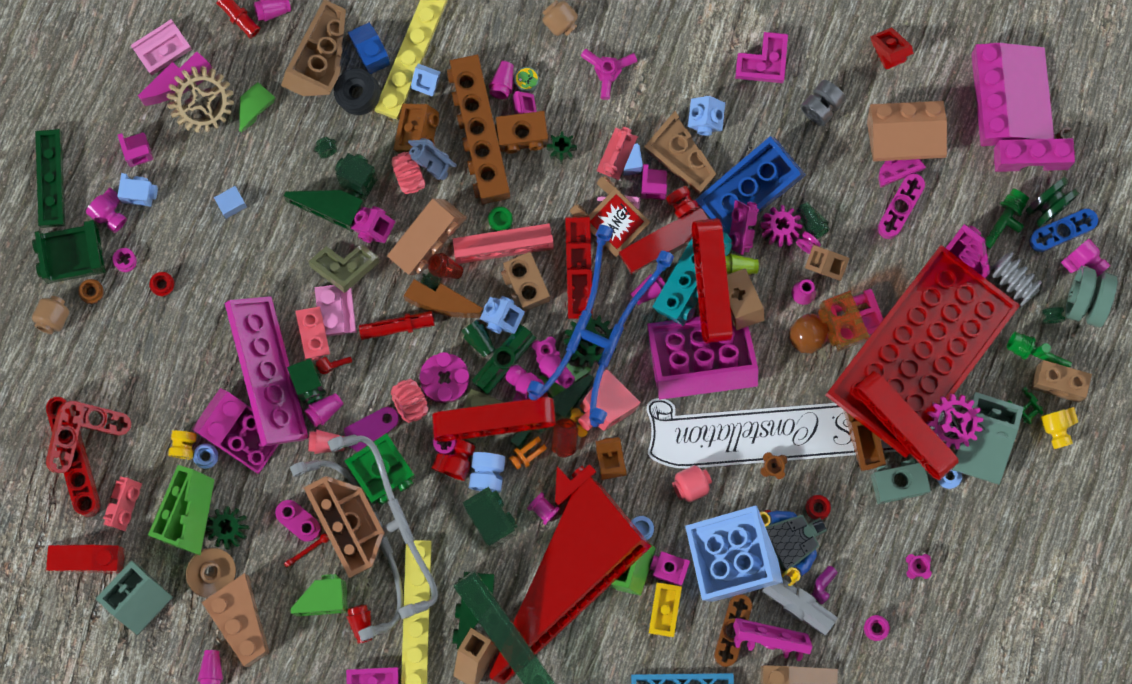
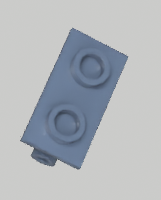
(425, 152)

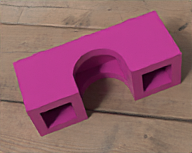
(1049, 153)

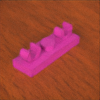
(772, 638)

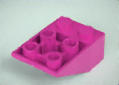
(232, 428)

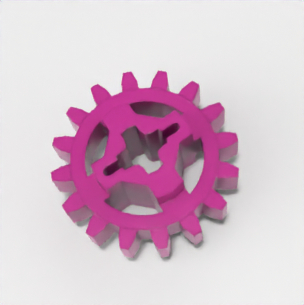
(964, 415)

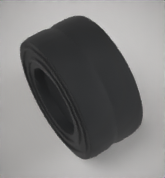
(366, 101)

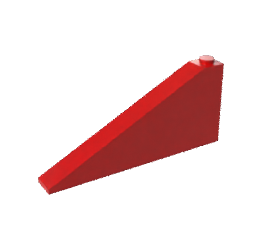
(582, 560)

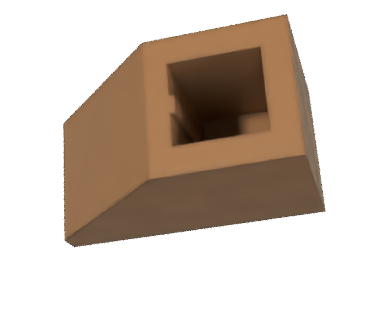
(474, 657)

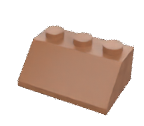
(907, 130)

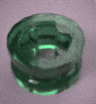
(1053, 315)

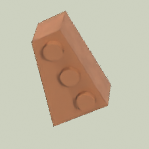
(426, 236)
(238, 620)

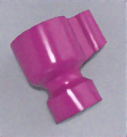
(103, 211)
(1086, 255)
(521, 379)

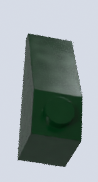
(330, 205)

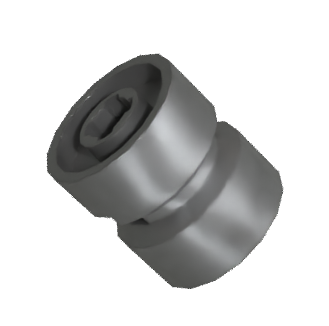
(826, 99)

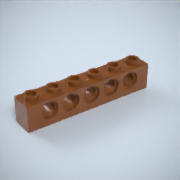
(470, 69)

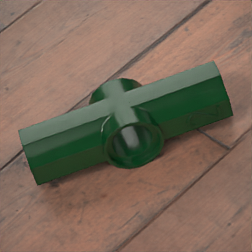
(494, 372)

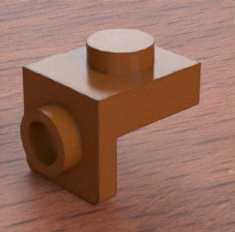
(610, 458)

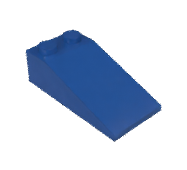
(756, 179)

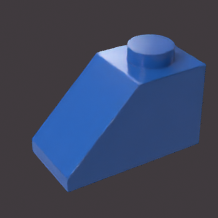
(369, 48)

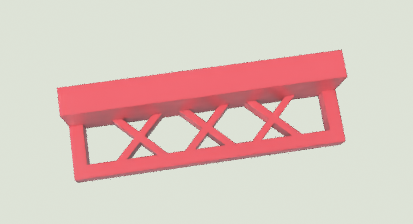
(503, 243)

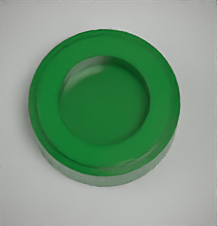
(500, 219)

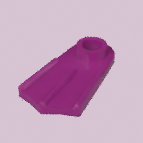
(372, 426)

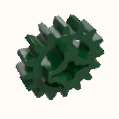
(590, 357)

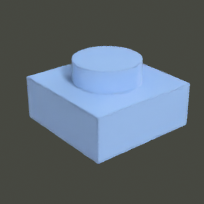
(425, 80)

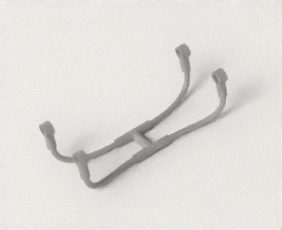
(398, 523)

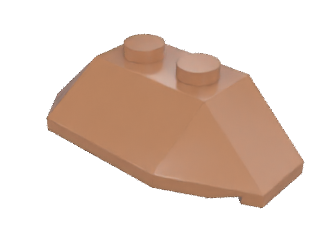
(347, 521)

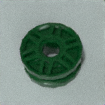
(1052, 201)

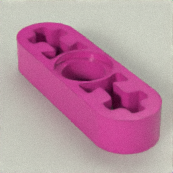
(891, 208)

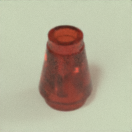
(443, 266)

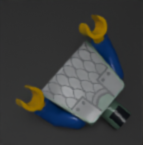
(793, 541)

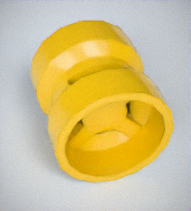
(182, 444)

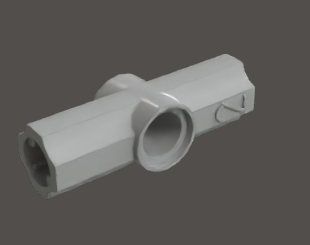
(801, 606)

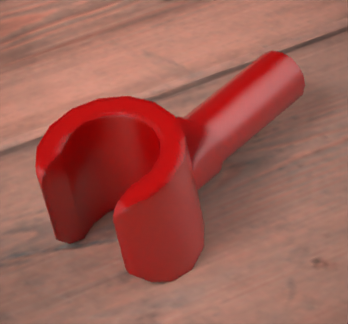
(325, 367)

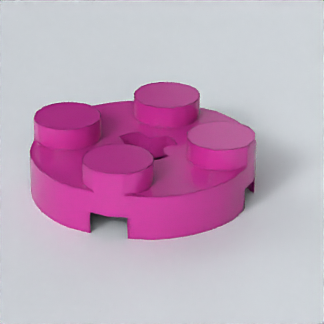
(444, 392)

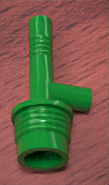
(1013, 204)
(1024, 346)

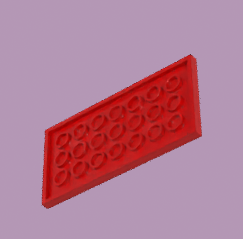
(927, 340)

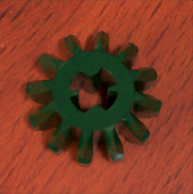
(218, 531)

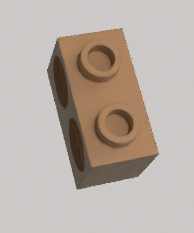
(531, 280)

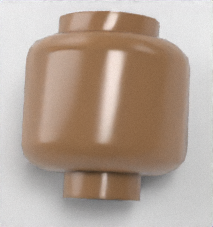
(560, 18)
(50, 315)

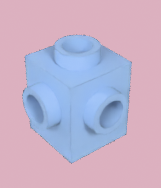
(706, 115)
(502, 315)

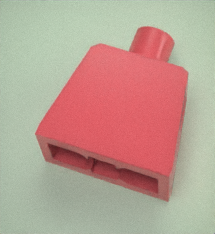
(613, 399)

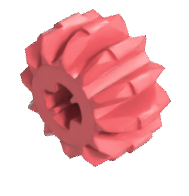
(408, 173)
(409, 400)

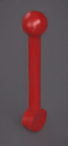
(323, 539)

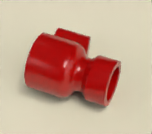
(456, 464)

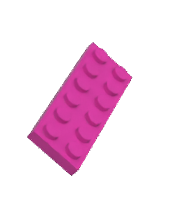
(266, 371)

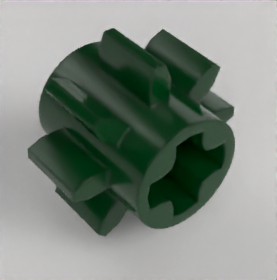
(561, 155)

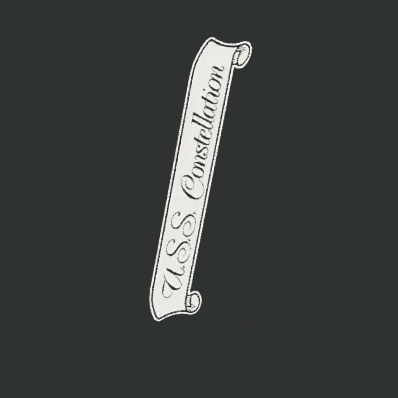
(749, 434)

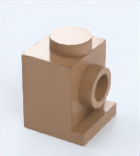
(827, 262)

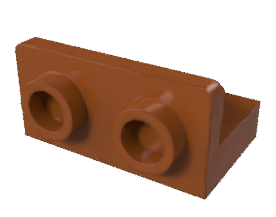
(415, 123)

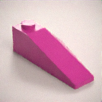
(971, 249)

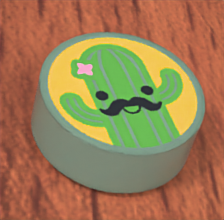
(526, 79)

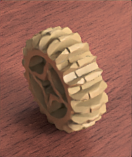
(190, 103)

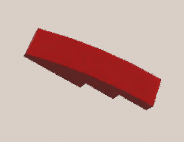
(668, 238)
(578, 264)

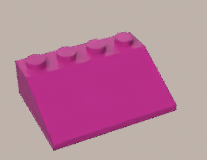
(1011, 93)
(691, 367)

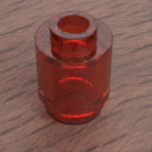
(565, 437)

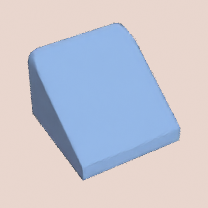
(634, 163)
(230, 202)

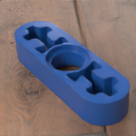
(1076, 217)

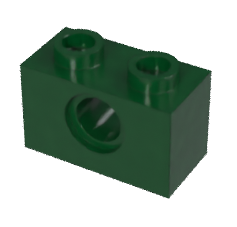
(307, 381)

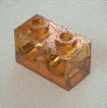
(850, 319)

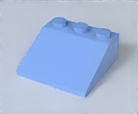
(733, 554)

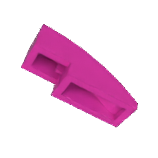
(158, 89)

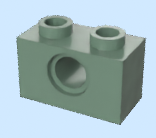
(888, 491)

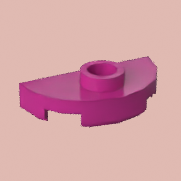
(898, 169)

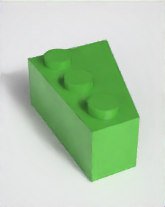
(184, 510)

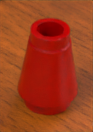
(359, 618)

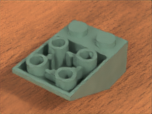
(990, 452)

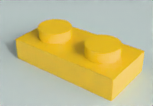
(665, 610)

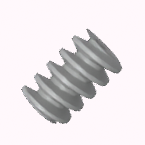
(1016, 278)

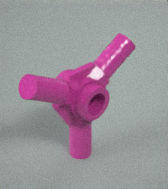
(607, 69)

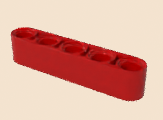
(712, 280)
(493, 419)
(906, 425)
(79, 467)

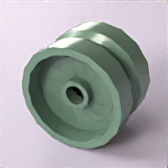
(1091, 296)

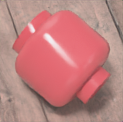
(692, 483)

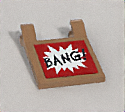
(616, 213)

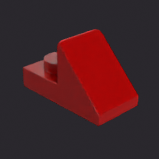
(891, 47)
(565, 487)

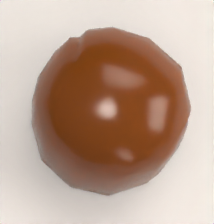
(808, 333)

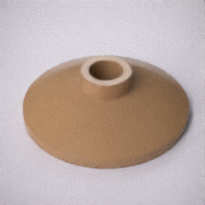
(221, 574)

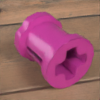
(543, 508)

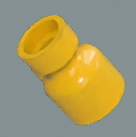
(1057, 426)

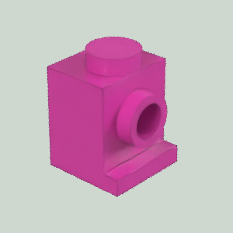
(677, 575)

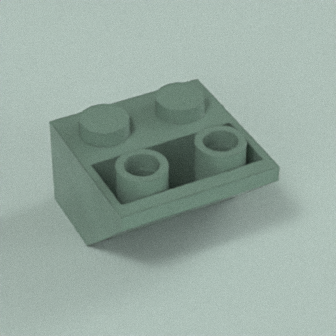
(134, 597)

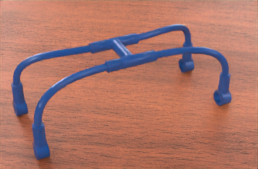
(597, 415)

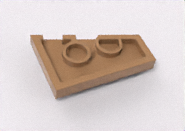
(680, 154)

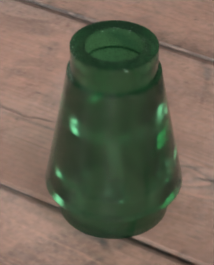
(813, 221)

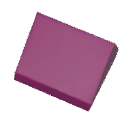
(523, 102)

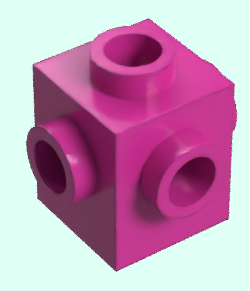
(372, 224)

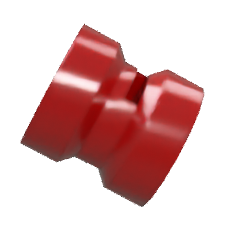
(682, 202)

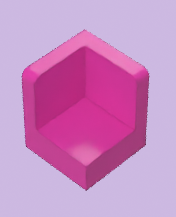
(135, 149)
(653, 183)

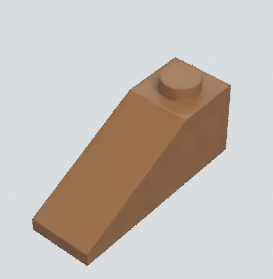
(797, 675)

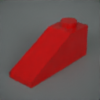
(85, 558)

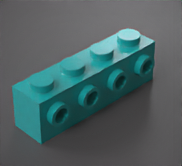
(680, 291)

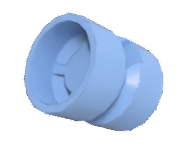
(487, 471)

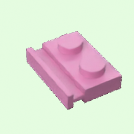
(161, 47)
(336, 310)

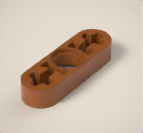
(721, 647)

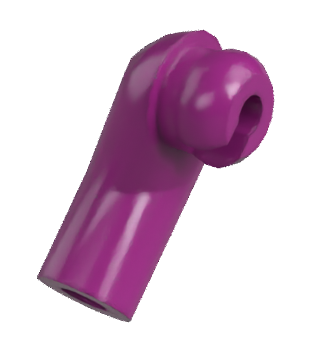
(822, 582)

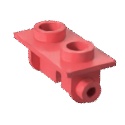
(617, 153)
(312, 333)
(126, 493)

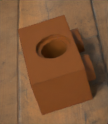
(532, 122)

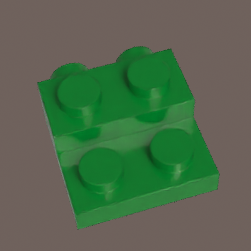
(366, 471)

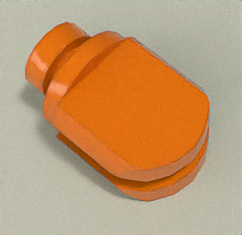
(521, 459)

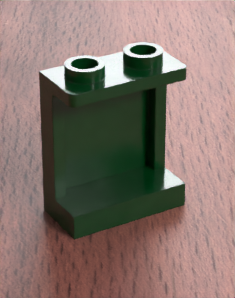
(69, 253)

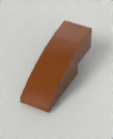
(442, 301)
(865, 444)

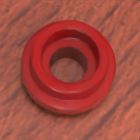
(156, 279)
(823, 501)

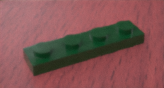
(50, 178)

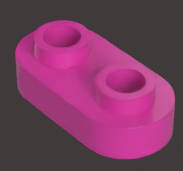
(297, 520)

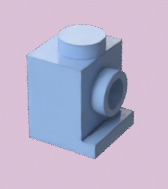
(136, 191)

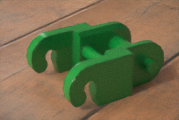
(1032, 401)

